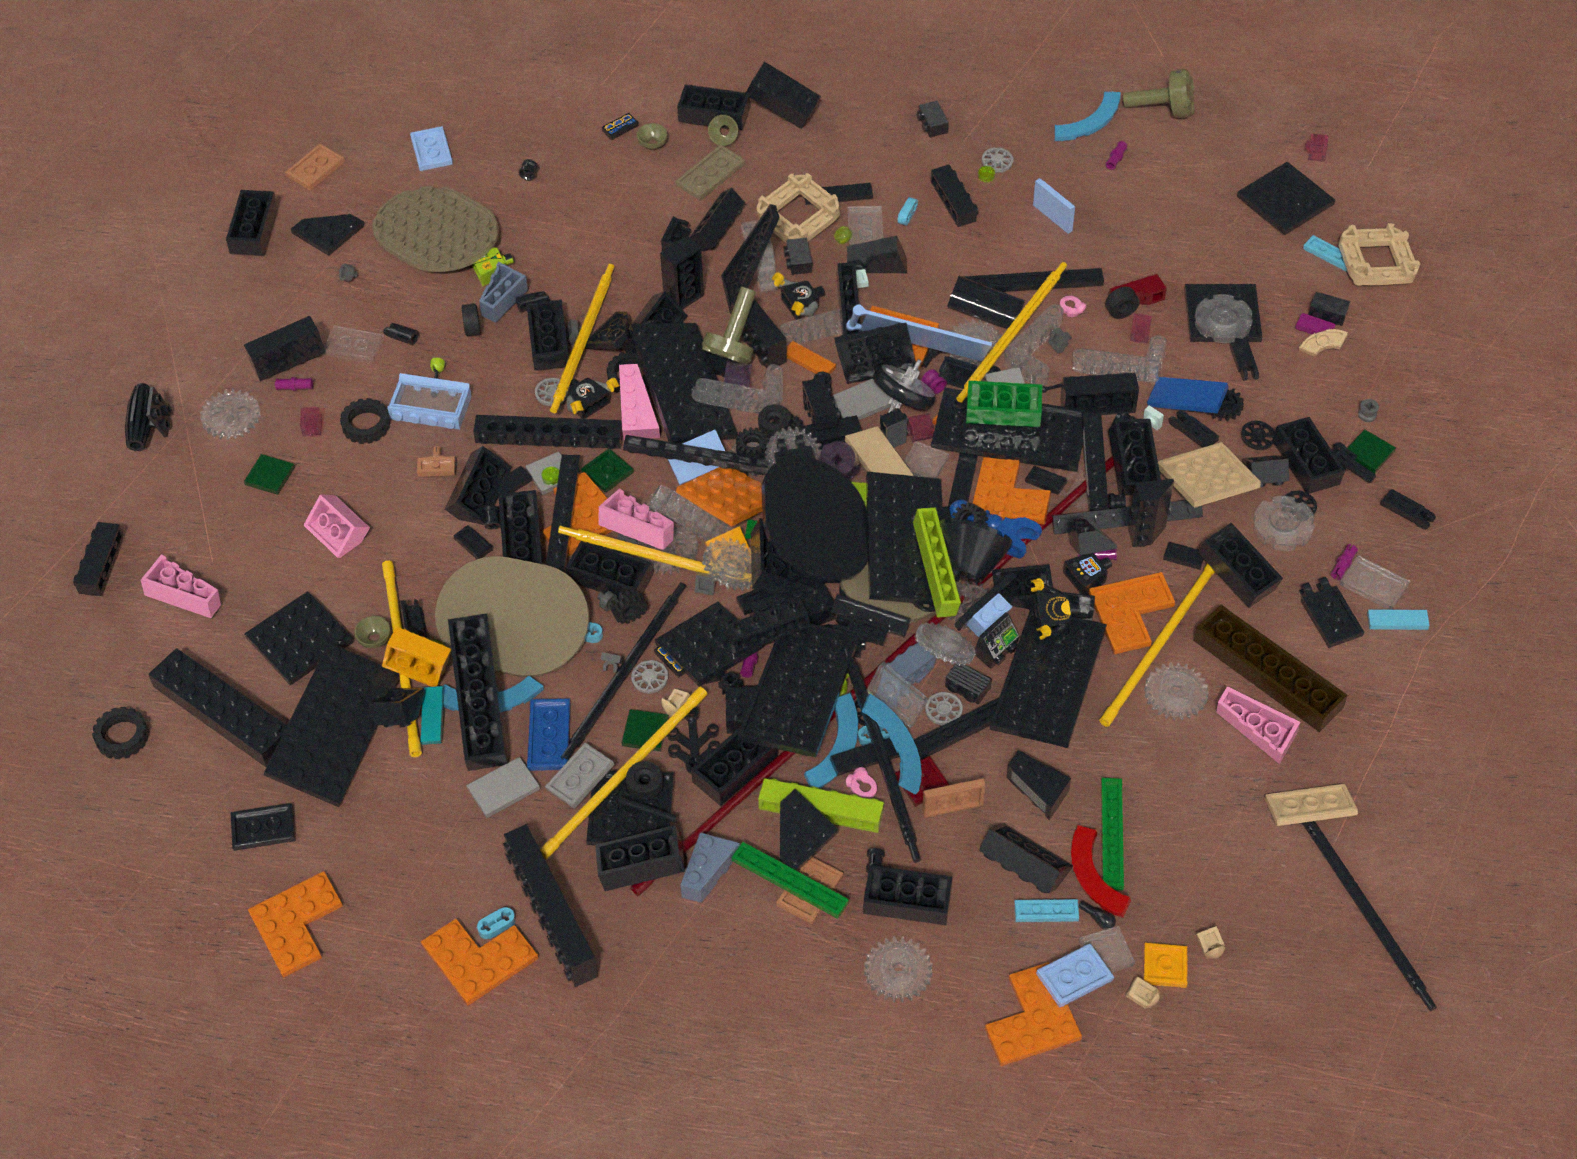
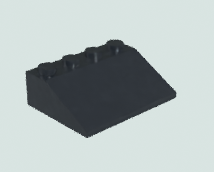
(769, 571)

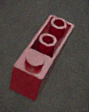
(1148, 289)

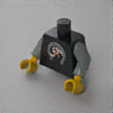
(798, 296)
(589, 396)

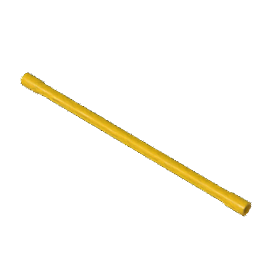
(389, 576)
(1112, 711)
(554, 842)

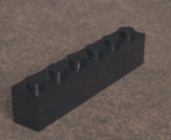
(847, 294)

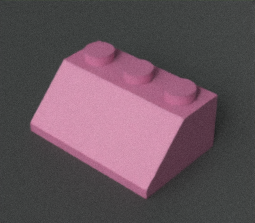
(336, 525)

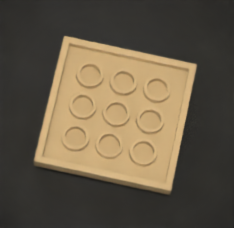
(1208, 474)

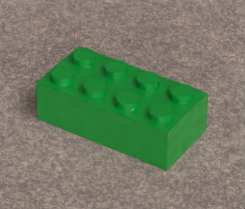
(1004, 403)

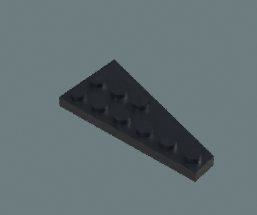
(746, 260)

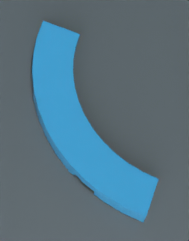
(1093, 123)
(508, 698)
(845, 740)
(902, 740)

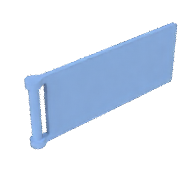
(923, 335)

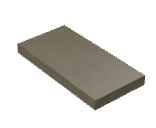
(710, 172)

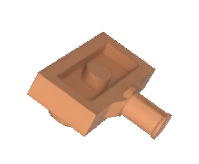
(436, 465)

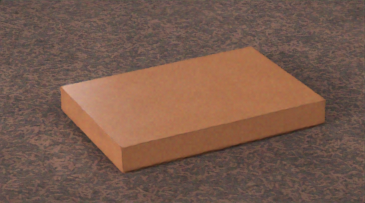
(315, 167)
(953, 798)
(818, 872)

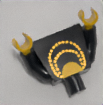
(1052, 609)

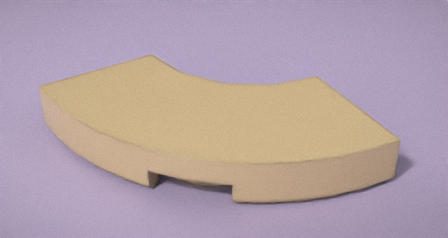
(1323, 340)

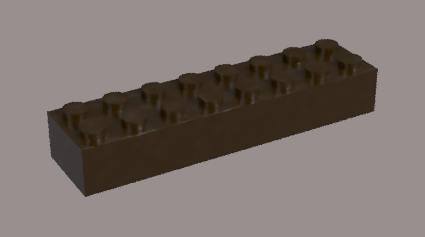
(1270, 668)

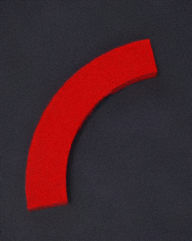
(1088, 877)

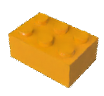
(416, 657)

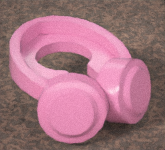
(1072, 312)
(861, 775)

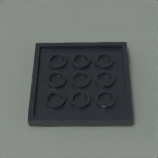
(1286, 198)
(1197, 292)
(866, 350)
(297, 637)
(703, 644)
(614, 821)

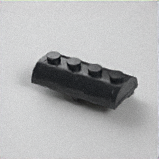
(985, 302)

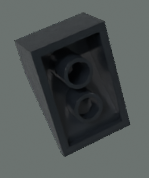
(1019, 592)

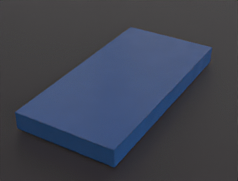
(1188, 394)
(548, 733)

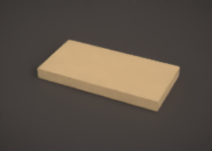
(876, 452)
(1311, 804)

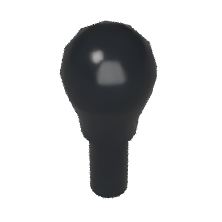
(931, 353)
(1102, 918)

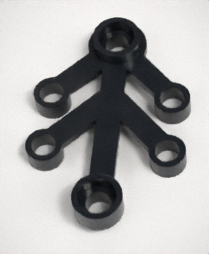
(692, 744)

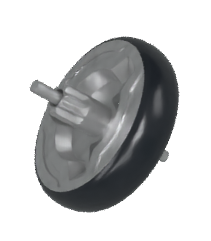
(904, 387)

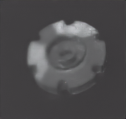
(1223, 318)
(1283, 523)

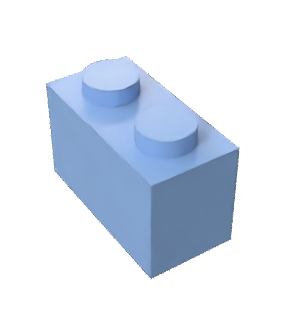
(988, 614)

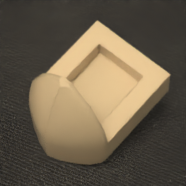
(674, 701)
(1211, 943)
(1143, 993)

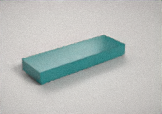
(432, 715)

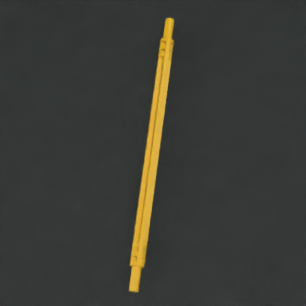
(1014, 328)
(582, 338)
(634, 549)

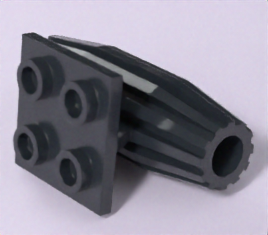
(145, 410)

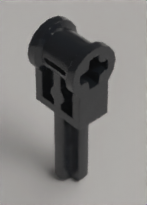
(1348, 461)

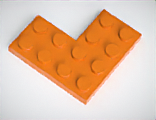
(998, 493)
(585, 512)
(1121, 606)
(284, 917)
(475, 969)
(1038, 1028)

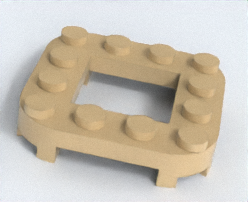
(803, 185)
(1361, 272)

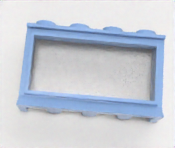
(430, 401)

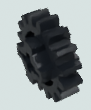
(1230, 407)

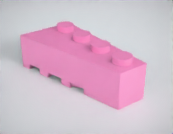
(636, 409)
(635, 520)
(179, 588)
(1259, 723)

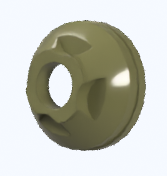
(652, 132)
(715, 133)
(370, 626)

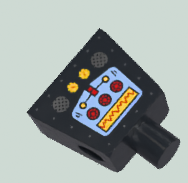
(1087, 571)

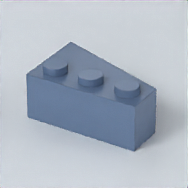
(501, 292)
(914, 663)
(706, 866)

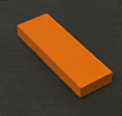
(809, 359)

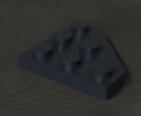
(327, 232)
(611, 333)
(802, 830)

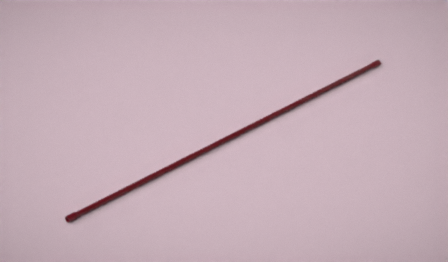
(782, 758)

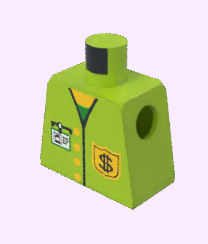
(487, 265)

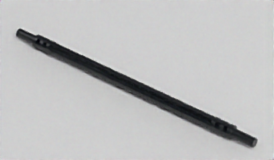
(628, 664)
(884, 762)
(1369, 914)

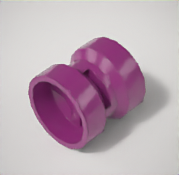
(932, 380)

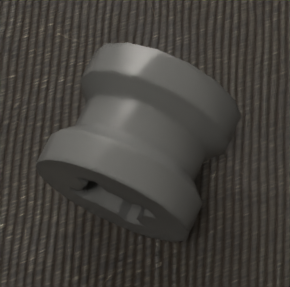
(1368, 410)

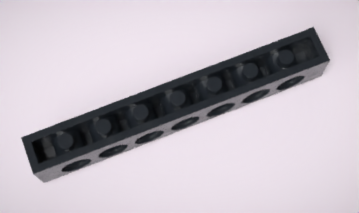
(548, 431)

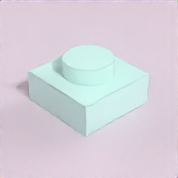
(862, 280)
(1155, 417)

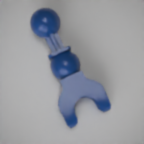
(1014, 528)

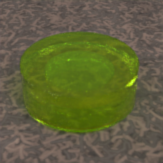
(986, 173)
(843, 235)
(550, 475)

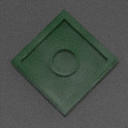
(1371, 450)
(607, 470)
(269, 474)
(641, 727)

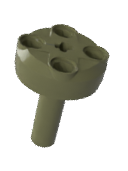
(1178, 93)
(729, 345)

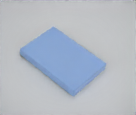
(431, 148)
(1054, 205)
(688, 471)
(1075, 975)

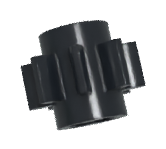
(729, 680)

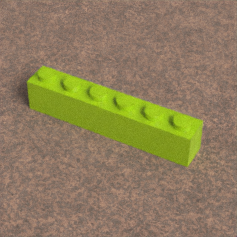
(936, 562)
(836, 807)

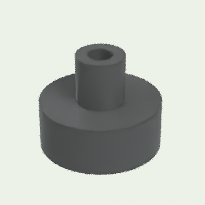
(347, 272)
(605, 600)

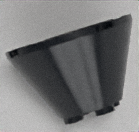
(973, 549)

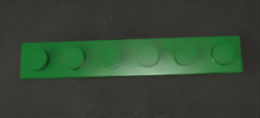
(1112, 833)
(790, 880)

